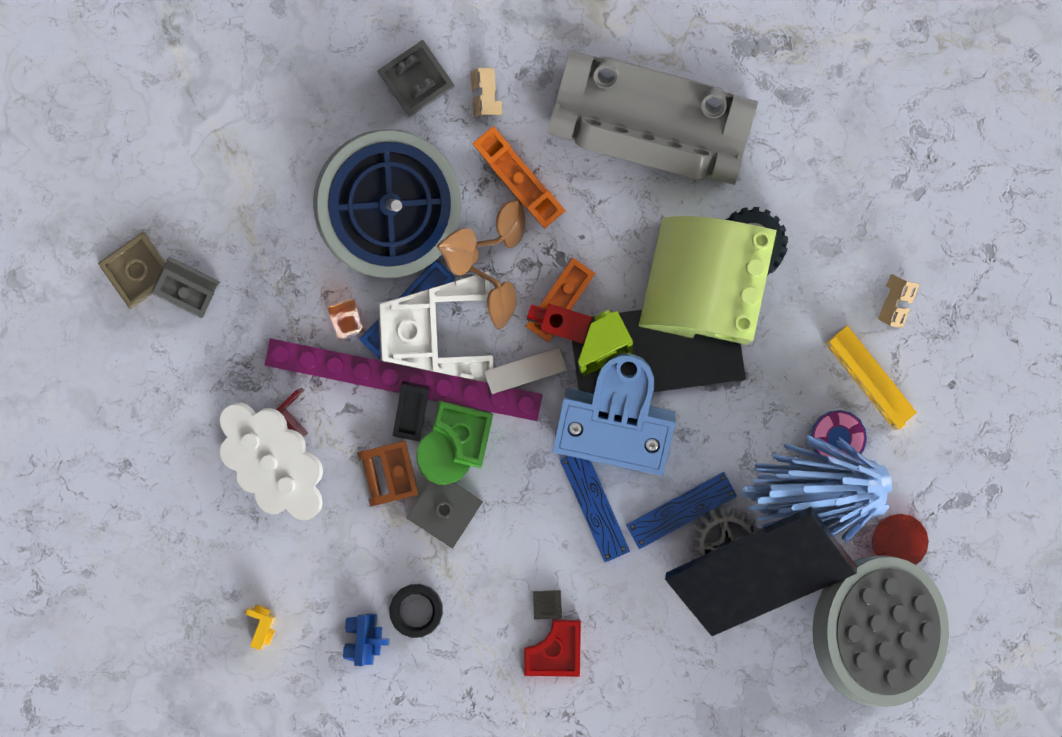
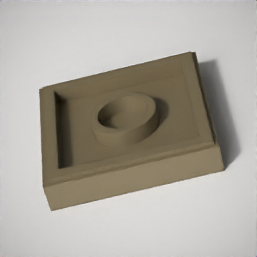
(134, 269)

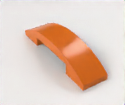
(518, 177)

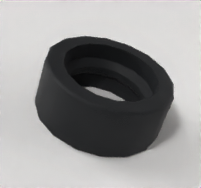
(401, 626)

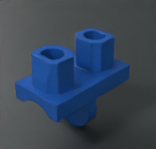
(367, 639)

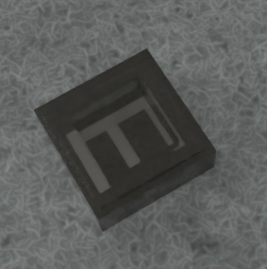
(547, 604)

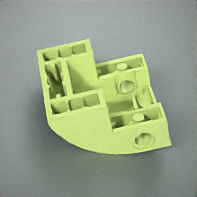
(707, 278)

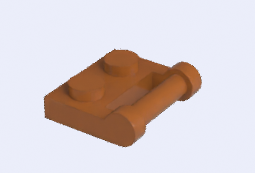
(397, 472)

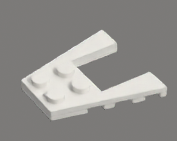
(410, 330)

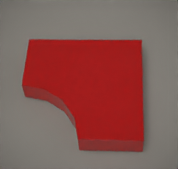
(557, 652)

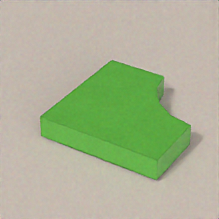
(466, 431)

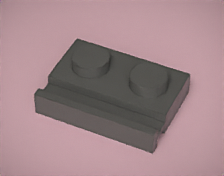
(185, 287)

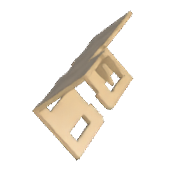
(488, 87)
(889, 308)

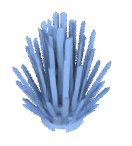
(835, 489)

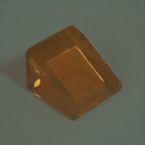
(346, 319)

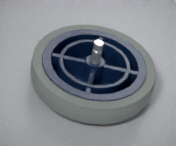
(386, 203)

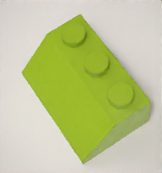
(604, 339)

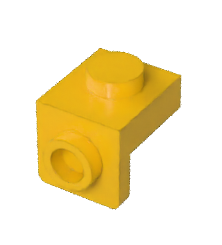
(263, 633)

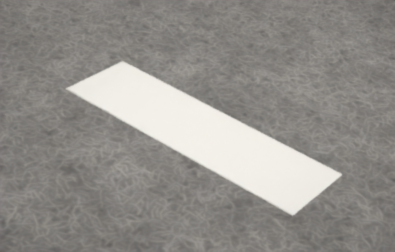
(525, 370)

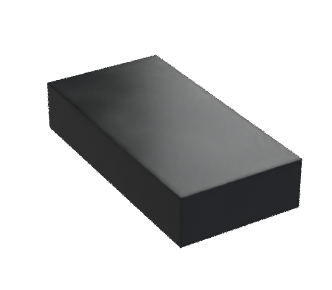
(411, 411)

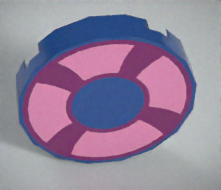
(843, 425)

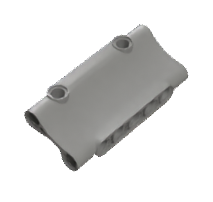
(652, 118)

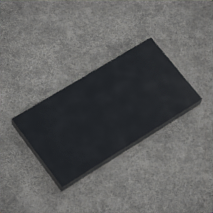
(673, 358)
(761, 572)

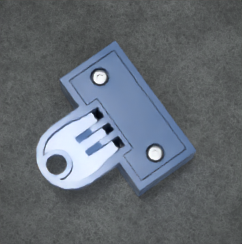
(617, 420)

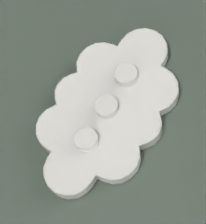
(271, 461)

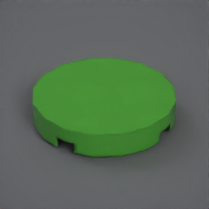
(436, 460)

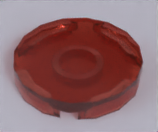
(900, 538)

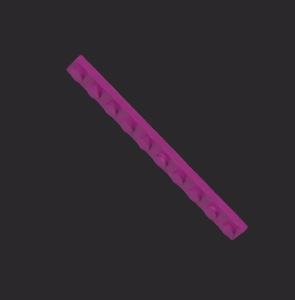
(390, 377)

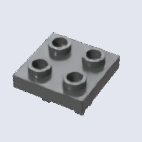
(416, 78)

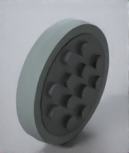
(881, 632)

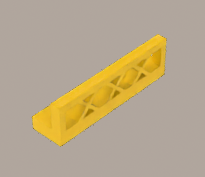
(871, 378)

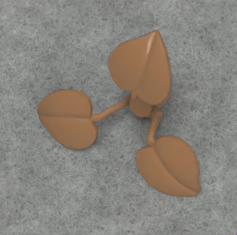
(461, 252)

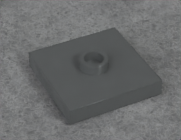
(444, 511)

